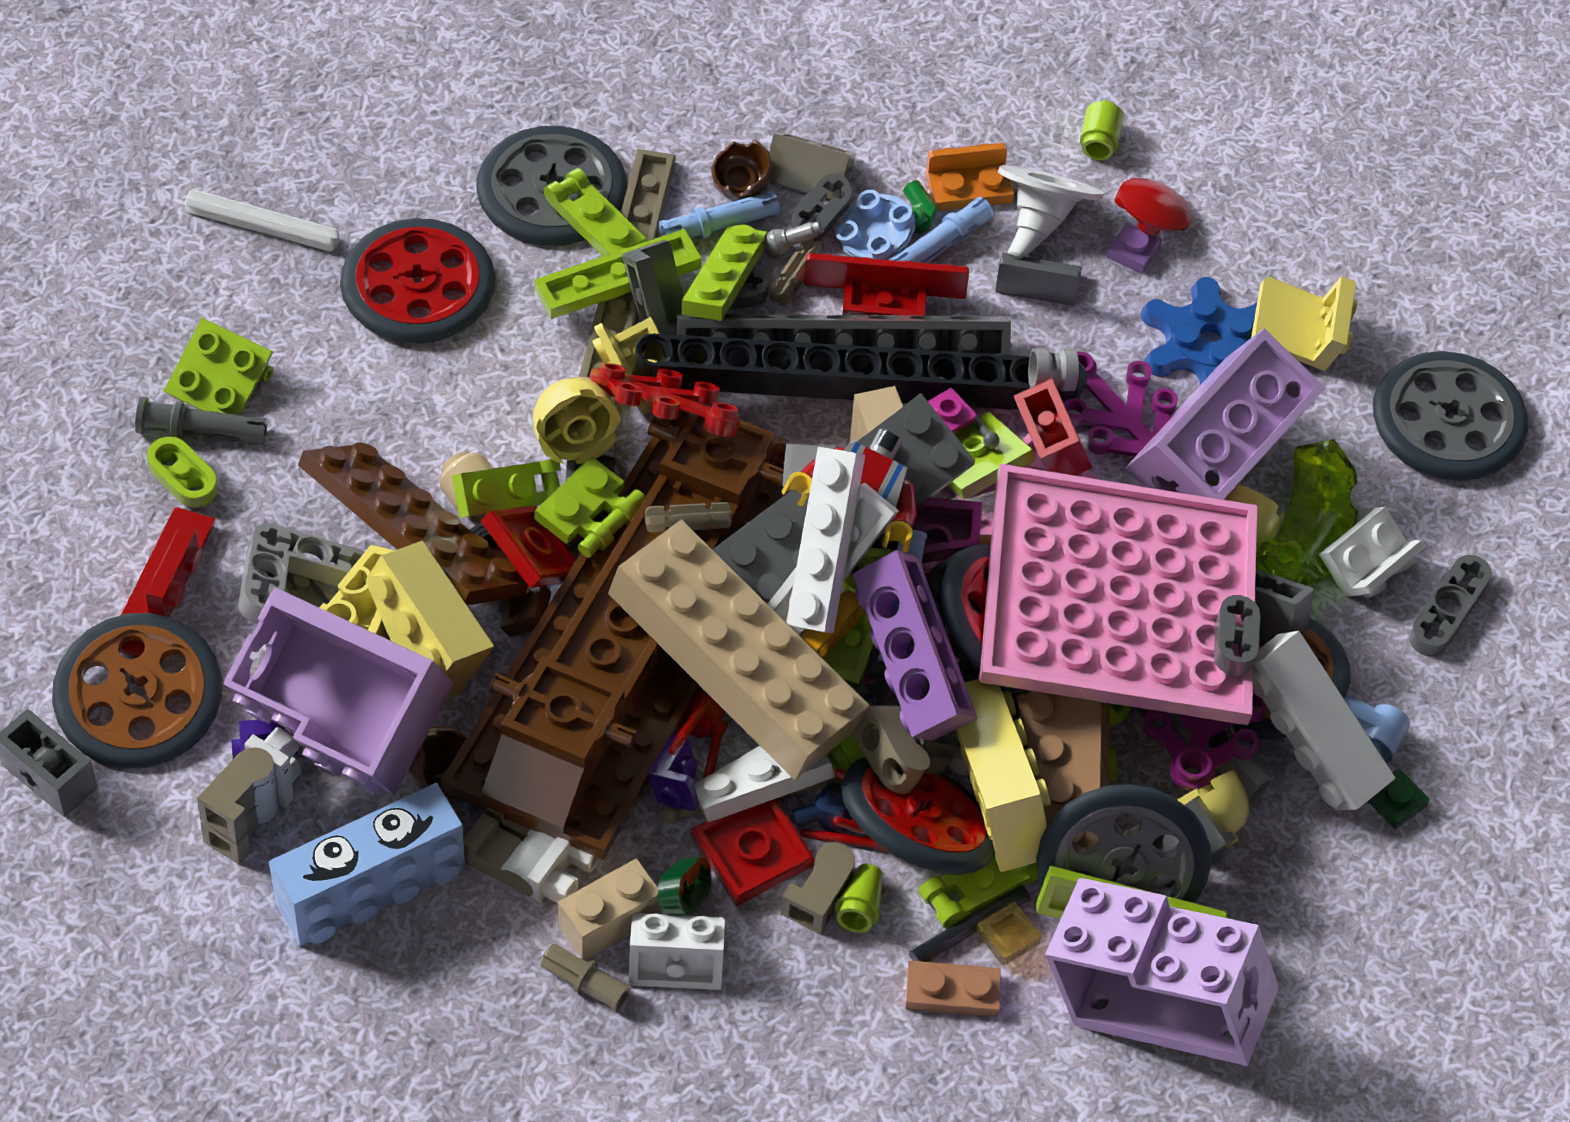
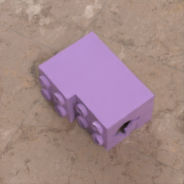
(1228, 421)
(339, 691)
(1164, 970)

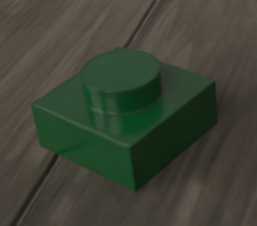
(1399, 800)

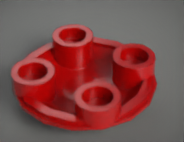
(1154, 205)

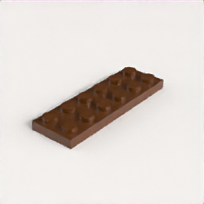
(410, 515)

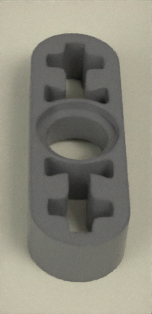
(1450, 589)

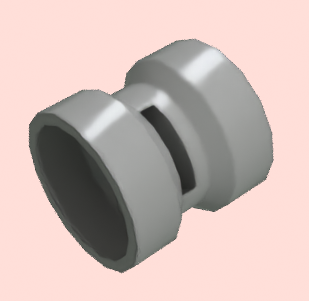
(1060, 366)

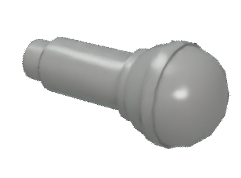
(780, 241)

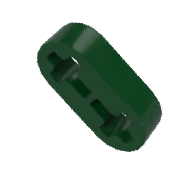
(684, 886)

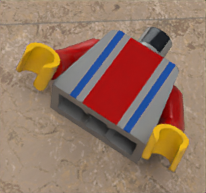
(880, 474)

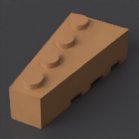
(1069, 746)

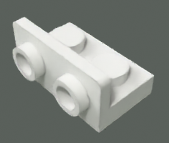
(1369, 554)
(676, 951)

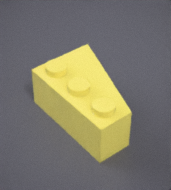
(428, 613)

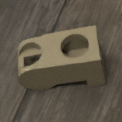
(891, 749)
(816, 900)

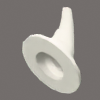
(1043, 204)

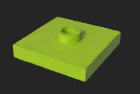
(987, 461)

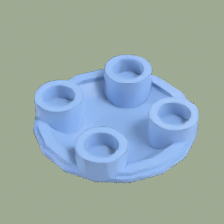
(876, 226)

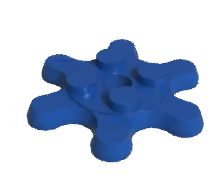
(1183, 330)

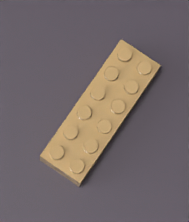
(737, 649)

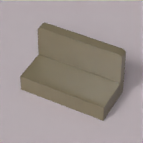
(803, 162)

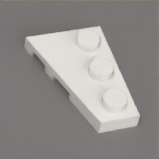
(751, 782)

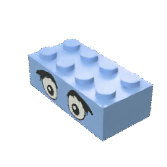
(368, 865)

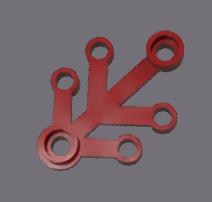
(667, 398)

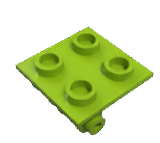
(219, 370)

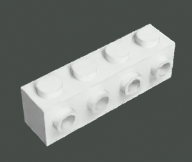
(1318, 723)

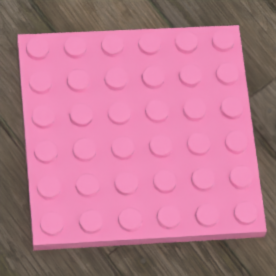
(1115, 593)

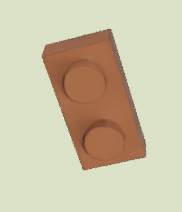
(953, 988)

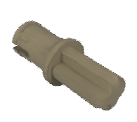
(585, 977)

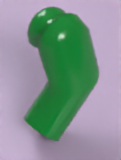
(923, 205)

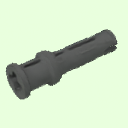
(182, 420)

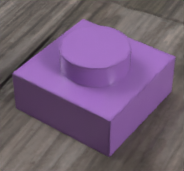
(1134, 248)

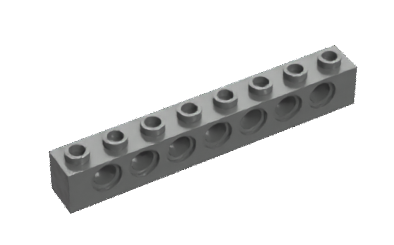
(917, 332)

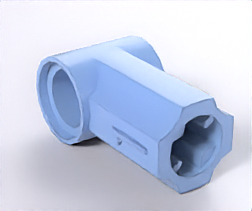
(1383, 725)

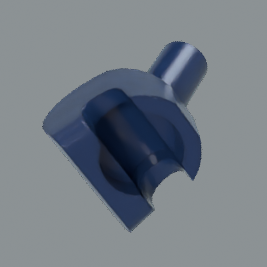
(823, 810)

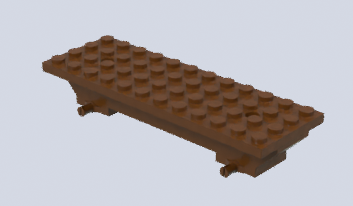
(591, 689)

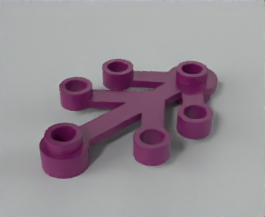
(1120, 415)
(1196, 755)

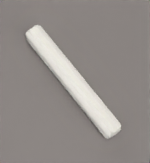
(262, 220)

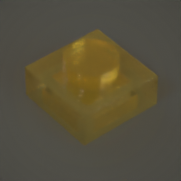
(1008, 933)

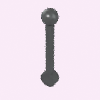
(990, 439)

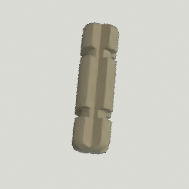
(793, 273)
(694, 515)

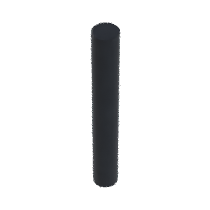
(967, 926)

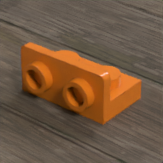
(966, 173)

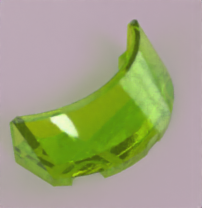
(1316, 515)

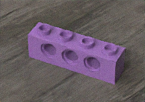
(948, 701)

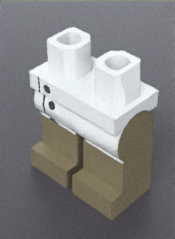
(248, 793)
(524, 857)

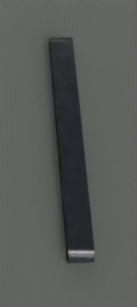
(839, 368)

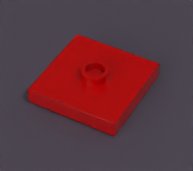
(529, 546)
(753, 850)

